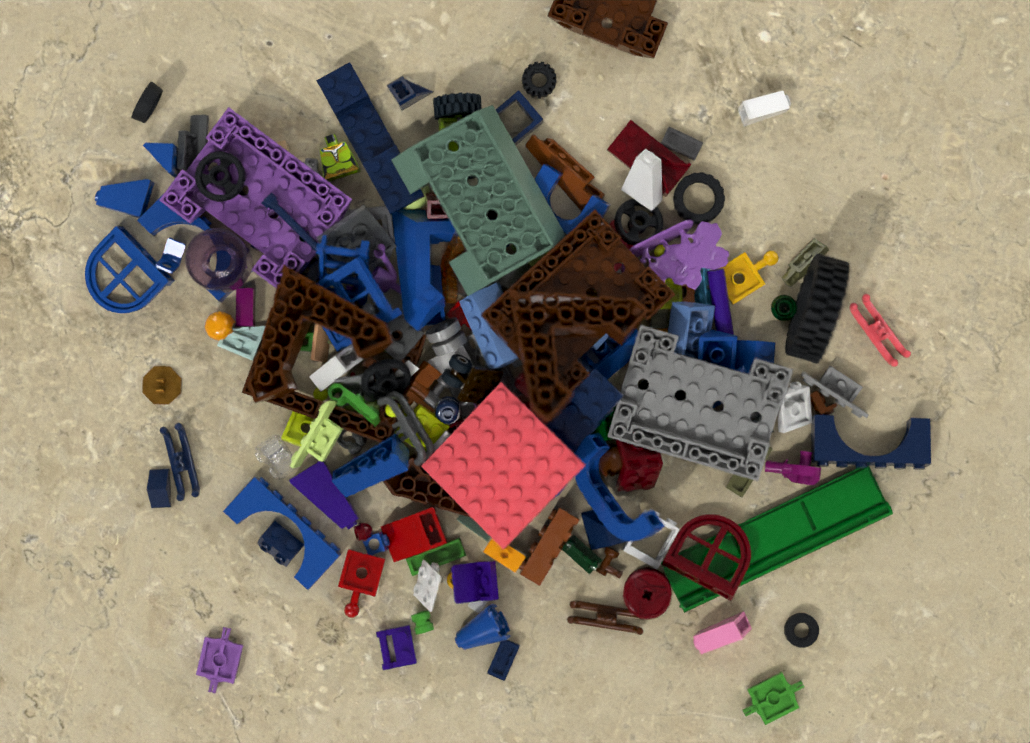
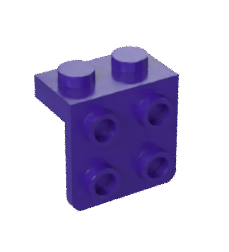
(475, 582)

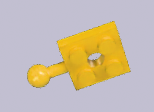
(752, 278)

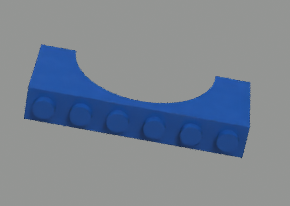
(160, 217)
(318, 553)

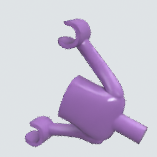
(385, 279)

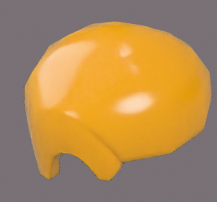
(219, 325)

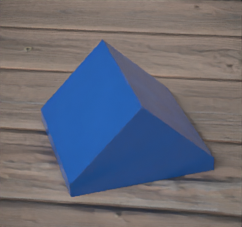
(166, 155)
(718, 348)

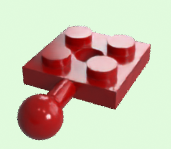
(350, 580)

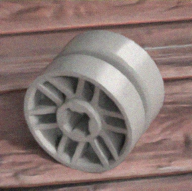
(446, 336)

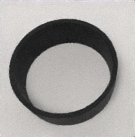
(147, 102)

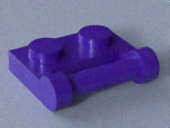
(402, 644)

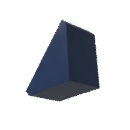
(159, 488)

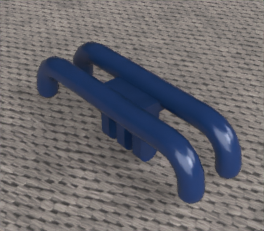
(181, 461)

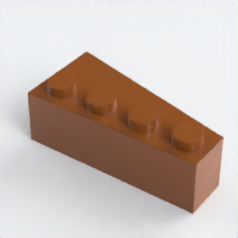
(548, 546)

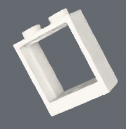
(655, 563)

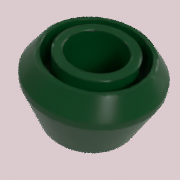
(783, 302)

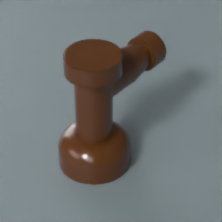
(605, 565)

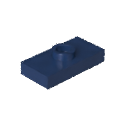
(503, 659)

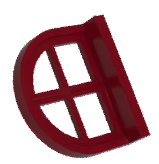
(700, 574)

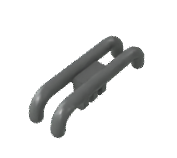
(409, 425)

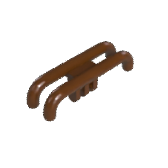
(605, 617)

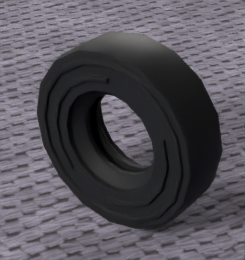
(812, 634)

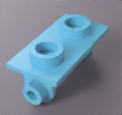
(702, 294)

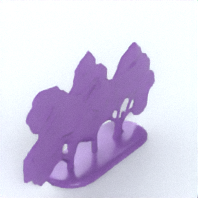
(684, 260)

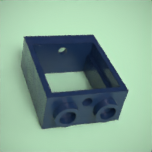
(528, 109)

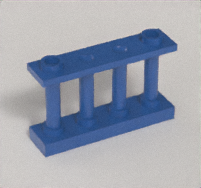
(322, 249)

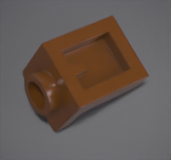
(818, 403)

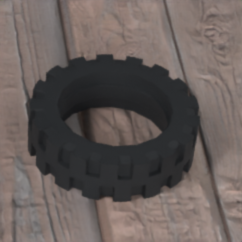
(708, 180)

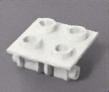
(427, 584)

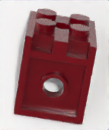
(639, 468)

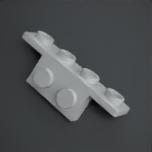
(838, 386)

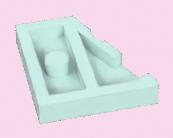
(243, 341)

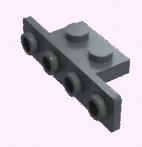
(192, 142)

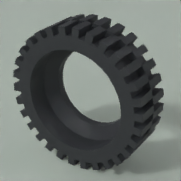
(817, 308)

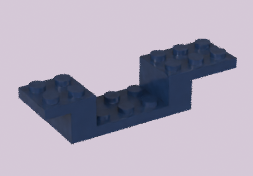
(367, 135)
(587, 410)

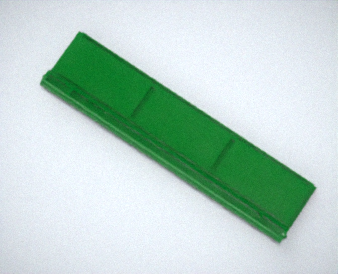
(788, 532)

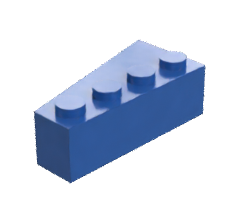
(372, 466)

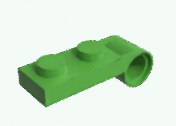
(355, 401)

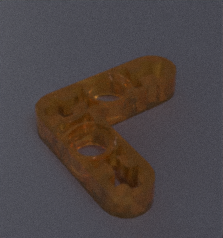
(449, 279)

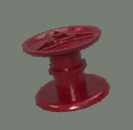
(642, 605)

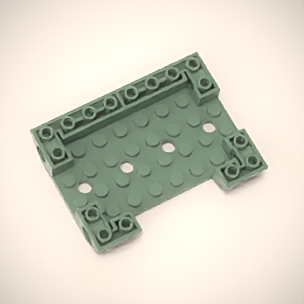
(502, 186)

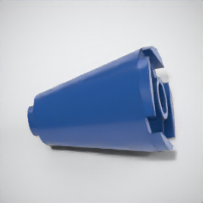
(483, 629)

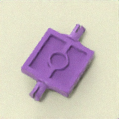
(219, 660)

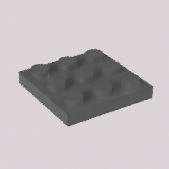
(352, 230)

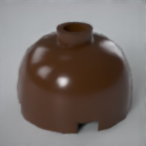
(610, 462)

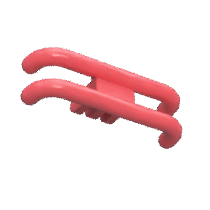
(878, 331)

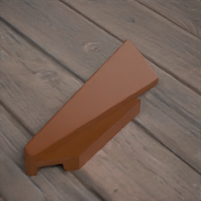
(575, 178)

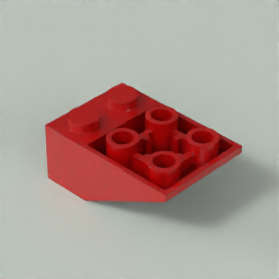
(414, 534)

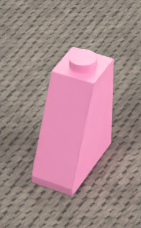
(722, 633)

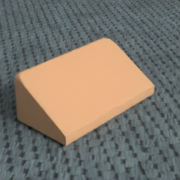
(319, 345)

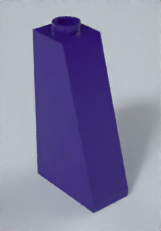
(318, 487)

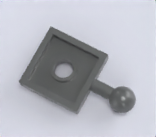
(401, 348)

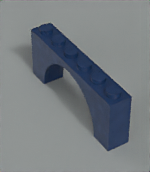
(831, 449)

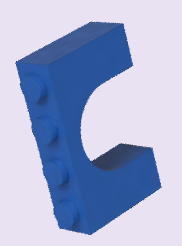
(548, 179)

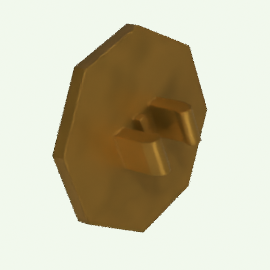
(161, 385)

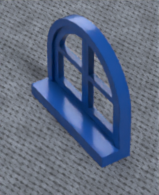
(139, 257)

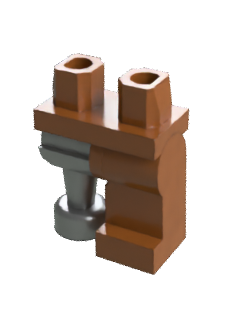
(419, 389)

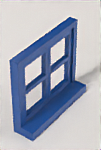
(386, 313)

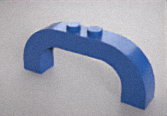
(602, 500)

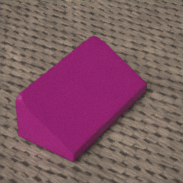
(245, 307)

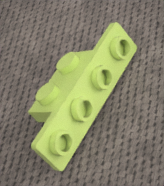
(320, 437)

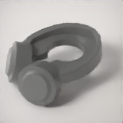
(353, 448)

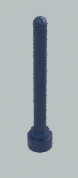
(272, 203)

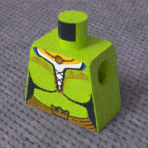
(337, 160)

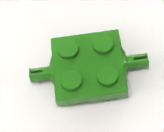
(773, 698)

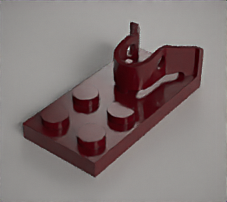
(634, 141)

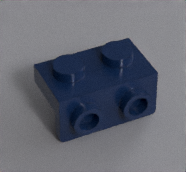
(279, 544)

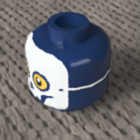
(448, 410)

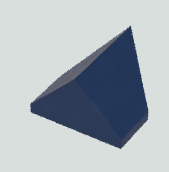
(407, 93)

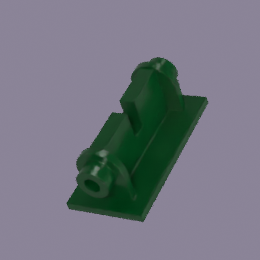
(581, 554)

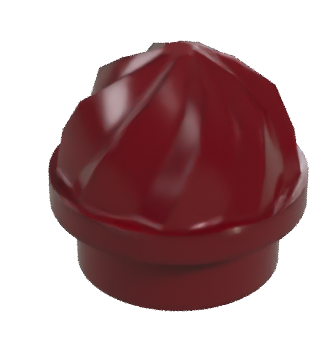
(363, 531)

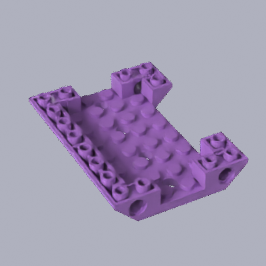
(268, 169)

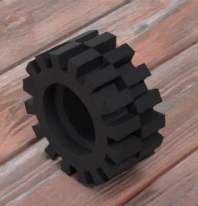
(531, 71)

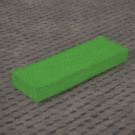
(441, 555)

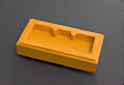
(508, 557)

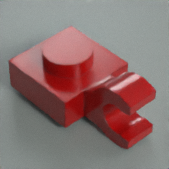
(457, 312)

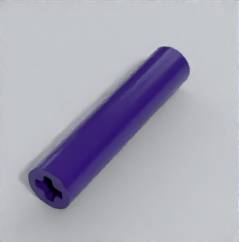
(720, 300)

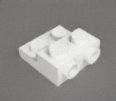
(795, 408)

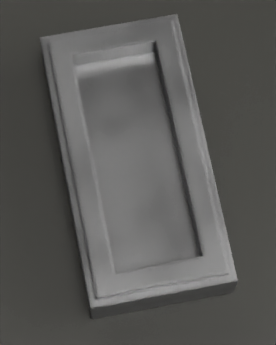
(681, 143)

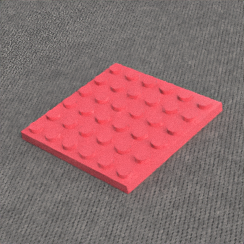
(503, 465)

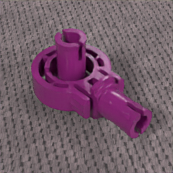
(799, 473)

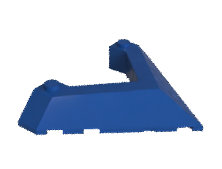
(414, 242)

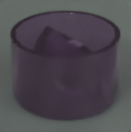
(199, 255)

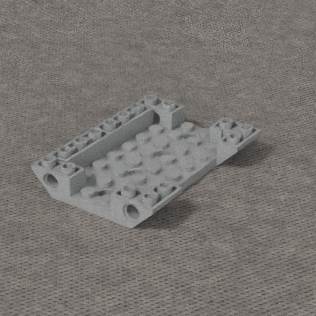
(691, 425)

